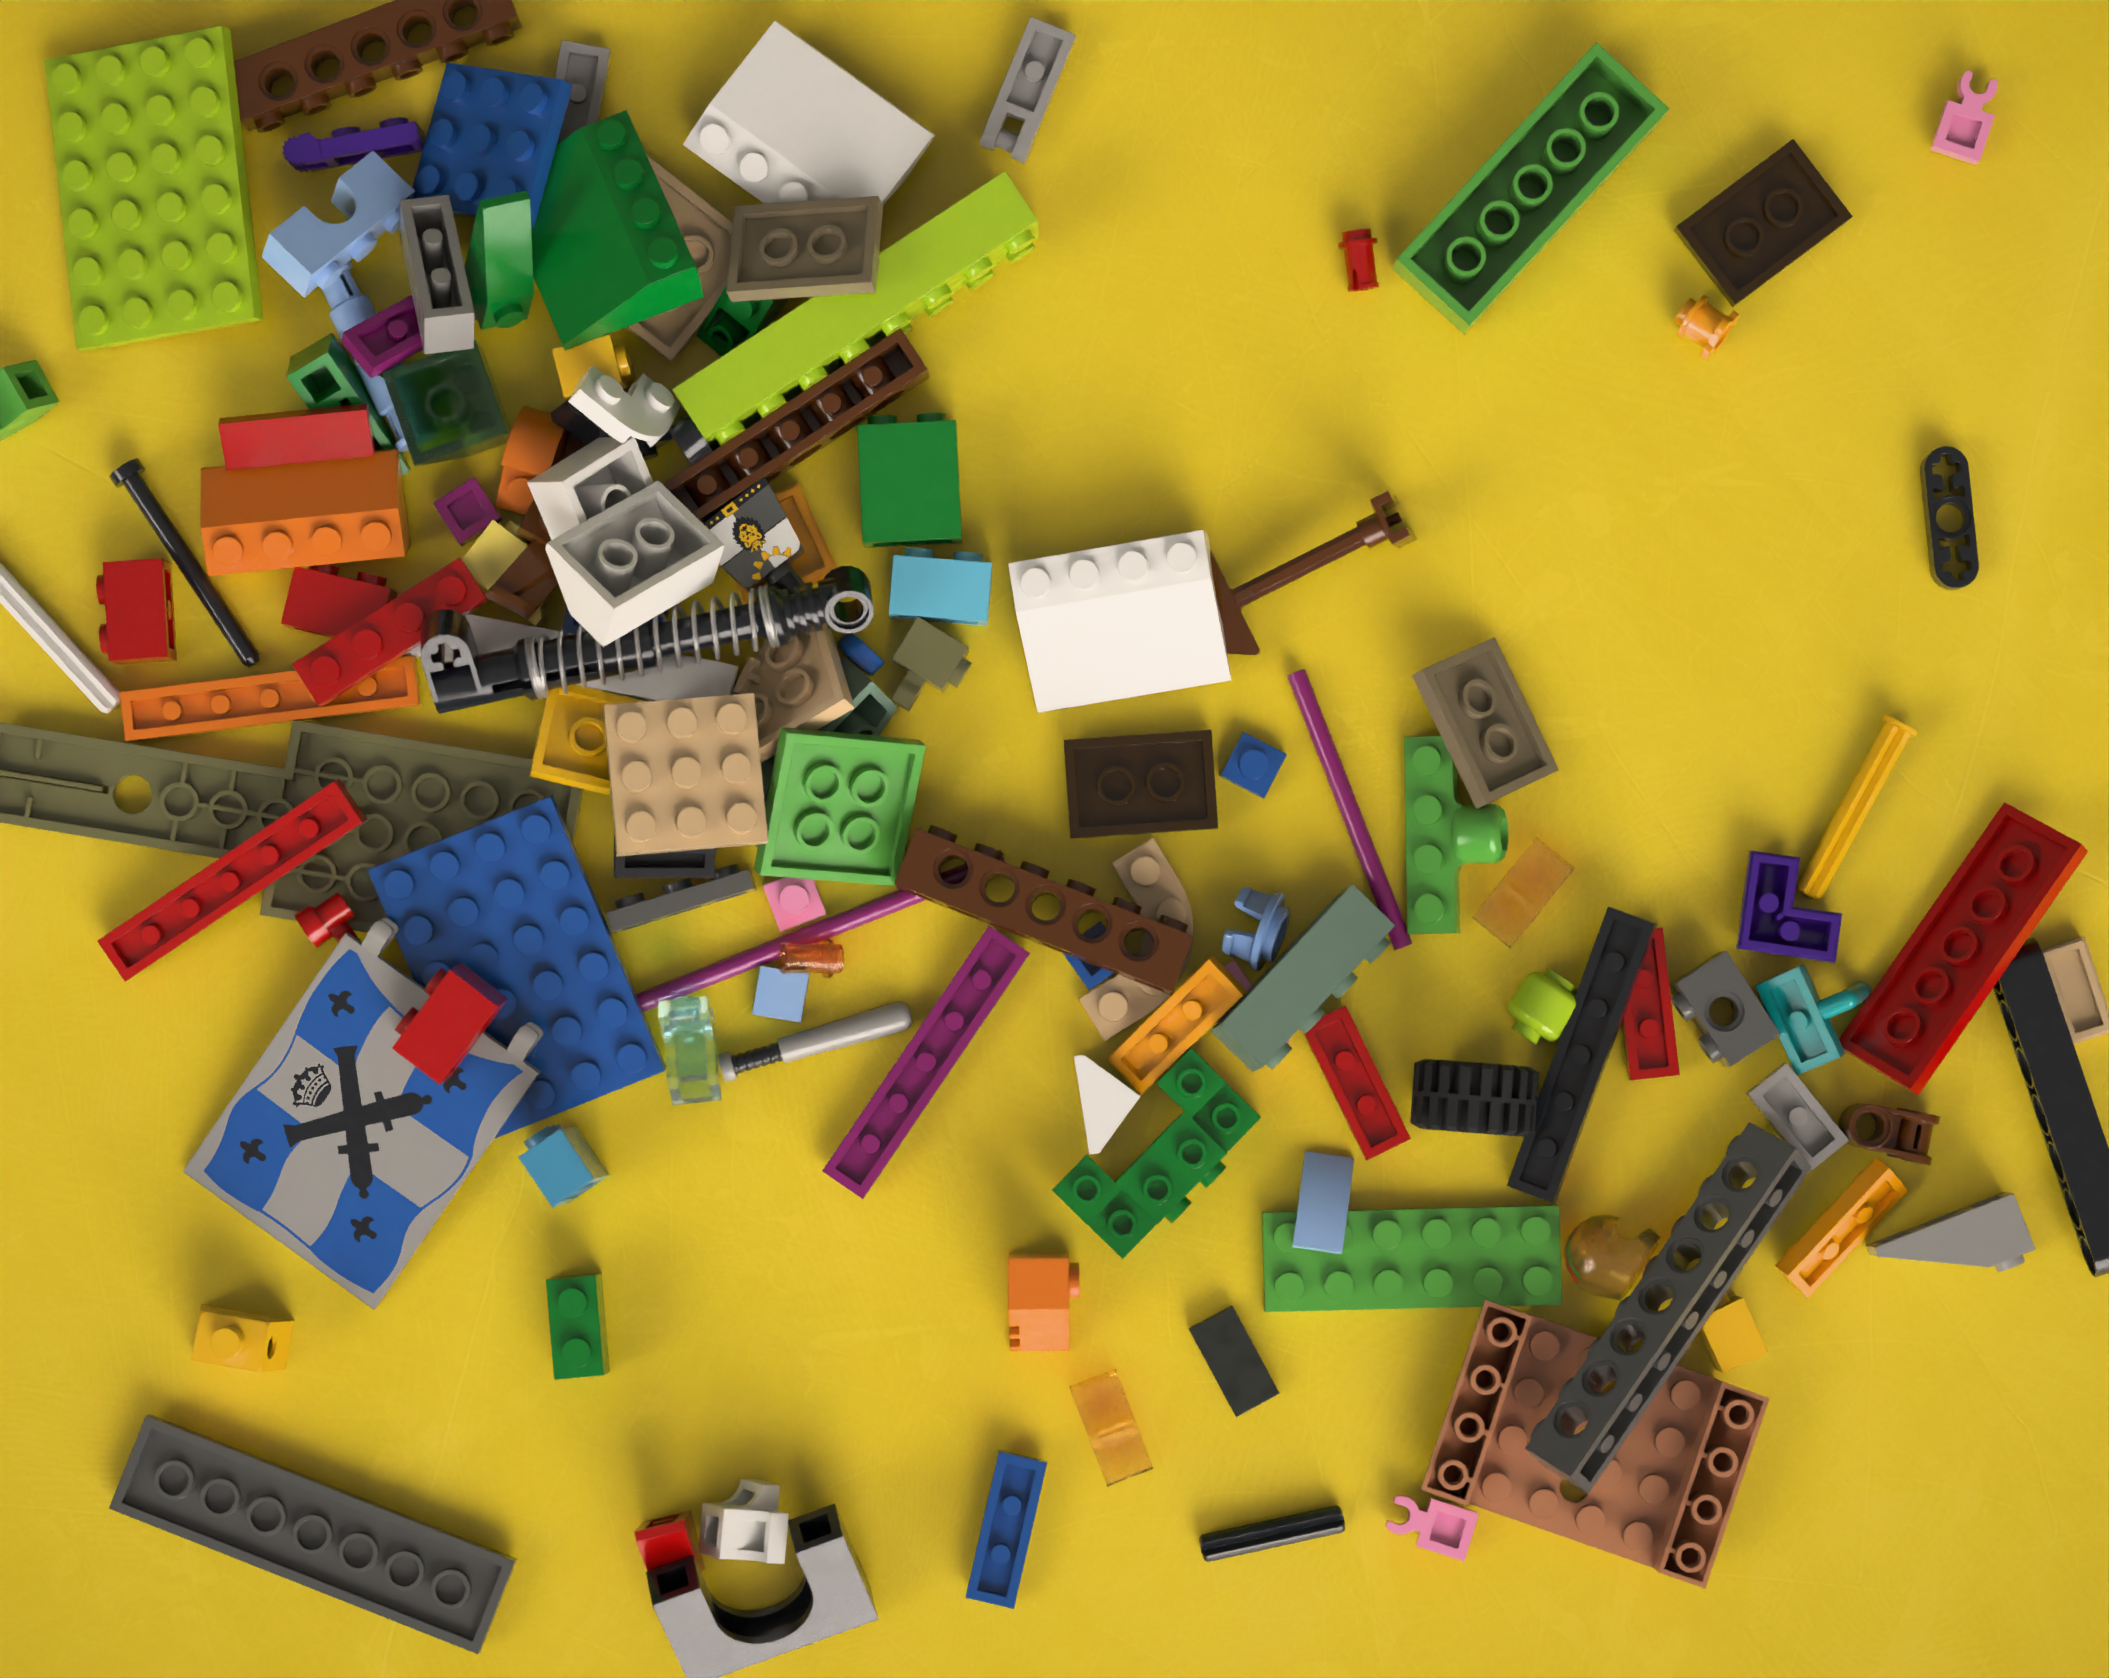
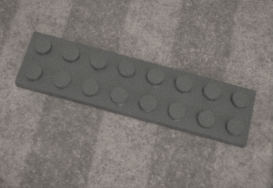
(313, 1533)

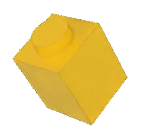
(1731, 1335)

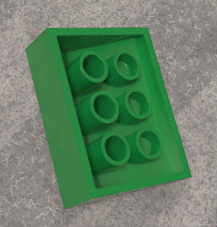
(607, 237)

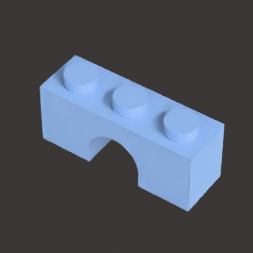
(314, 251)

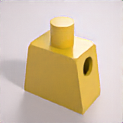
(242, 1339)

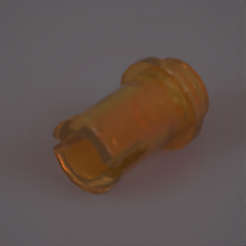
(811, 958)

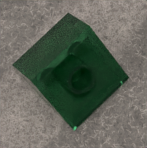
(448, 406)

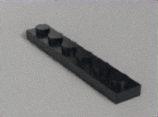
(1582, 1054)

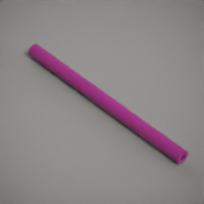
(1348, 806)

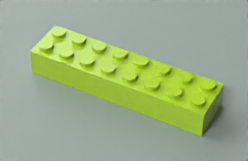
(832, 330)

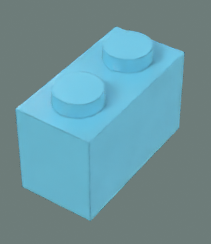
(940, 588)

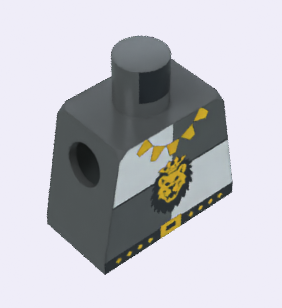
(757, 540)

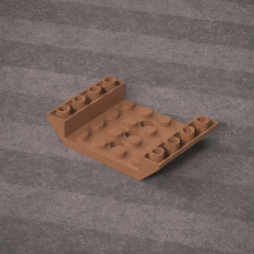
(1660, 1494)

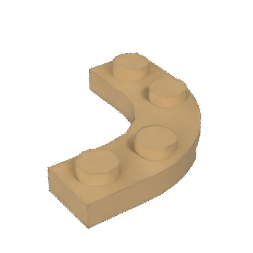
(1159, 893)

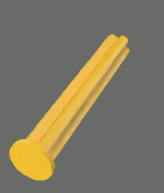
(1854, 807)

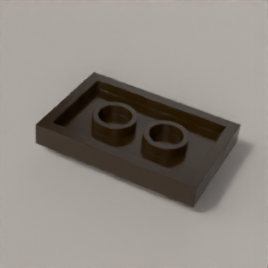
(1762, 223)
(1140, 784)

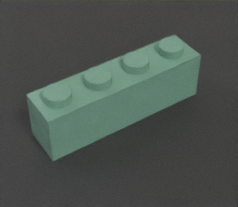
(1303, 978)

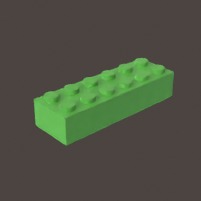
(1530, 188)

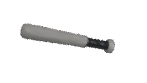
(824, 1038)

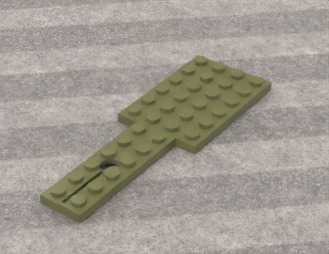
(211, 804)

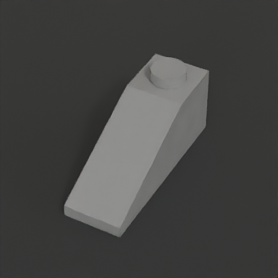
(1975, 1235)

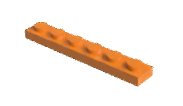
(259, 702)

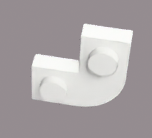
(641, 413)

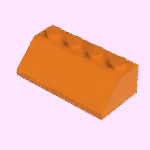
(303, 514)

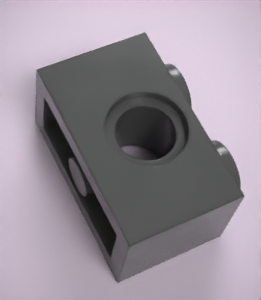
(1750, 1023)

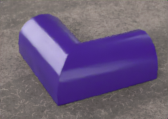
(1772, 923)

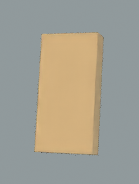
(2078, 989)

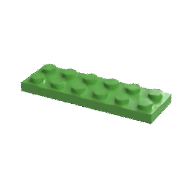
(1418, 1260)

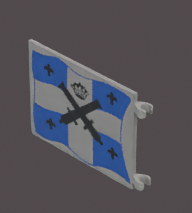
(346, 1139)

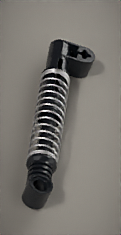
(577, 658)

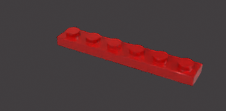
(232, 879)

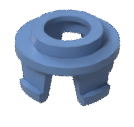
(1268, 939)

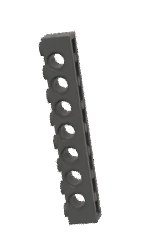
(1668, 1332)

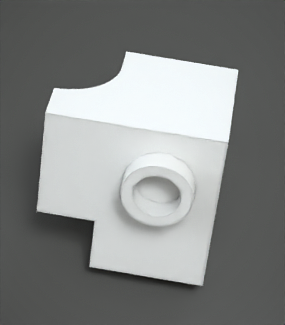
(746, 1525)

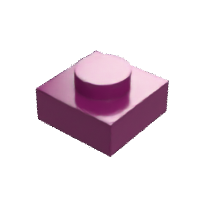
(467, 511)

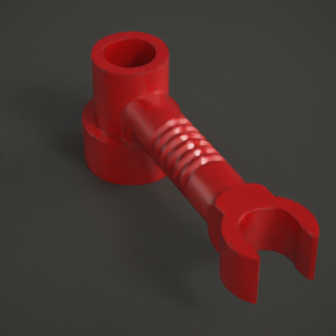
(326, 920)

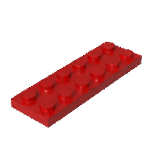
(1962, 947)

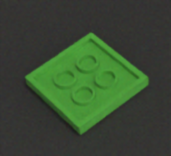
(839, 806)

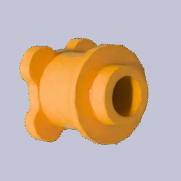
(1704, 325)

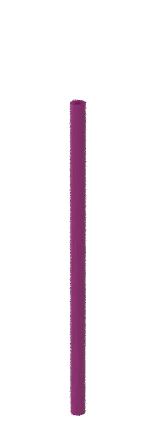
(770, 950)

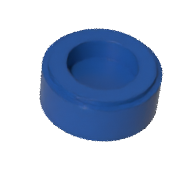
(860, 653)

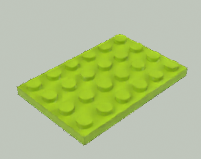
(153, 189)

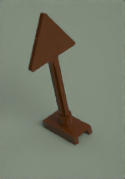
(1370, 532)

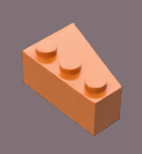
(1040, 1300)

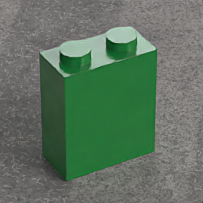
(909, 481)

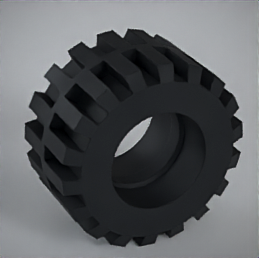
(1474, 1097)

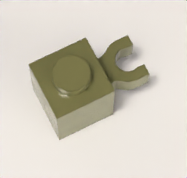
(929, 658)

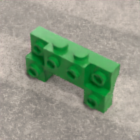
(1170, 1166)

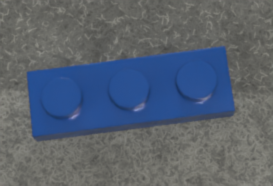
(1006, 1529)

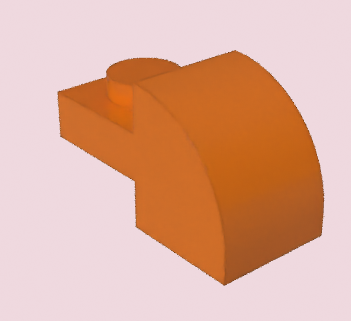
(530, 450)

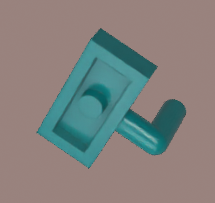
(1805, 1017)

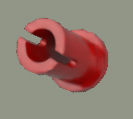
(1359, 259)

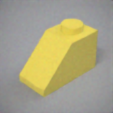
(494, 554)

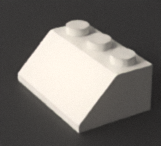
(633, 562)

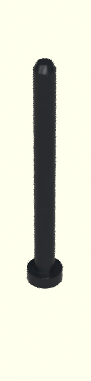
(130, 477)

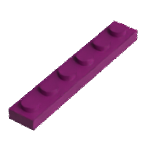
(926, 1062)

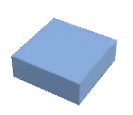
(780, 994)

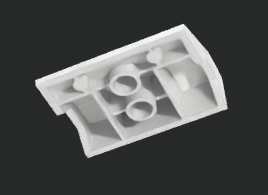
(805, 128)
(1120, 621)

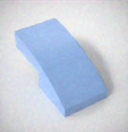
(1323, 1202)

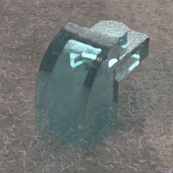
(690, 1050)

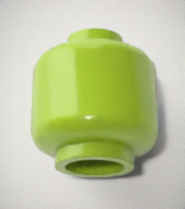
(1542, 1006)

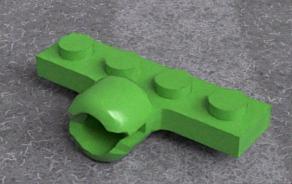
(1442, 836)

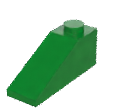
(501, 261)
(329, 378)

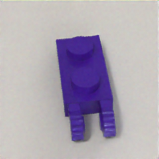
(350, 145)

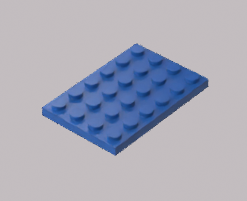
(527, 922)

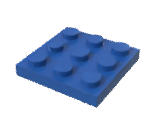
(491, 137)

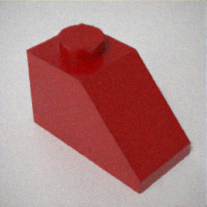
(668, 1540)

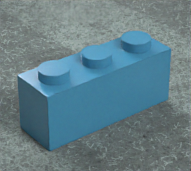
(562, 1163)

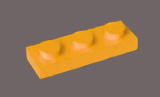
(1177, 1025)
(1841, 1228)

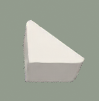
(1103, 1102)

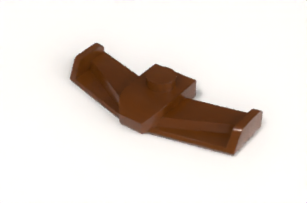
(531, 575)

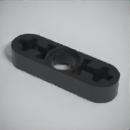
(1934, 483)

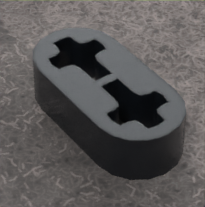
(690, 440)

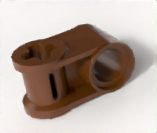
(1897, 1131)

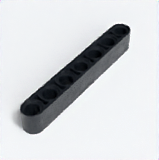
(2059, 1098)

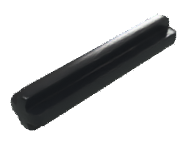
(1272, 1533)

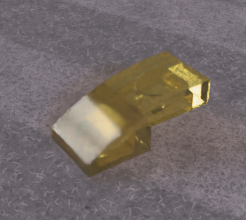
(1523, 892)
(1111, 1427)

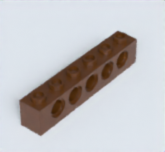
(346, 43)
(801, 426)
(922, 878)

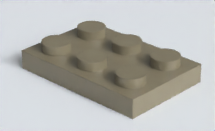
(805, 249)
(1485, 722)

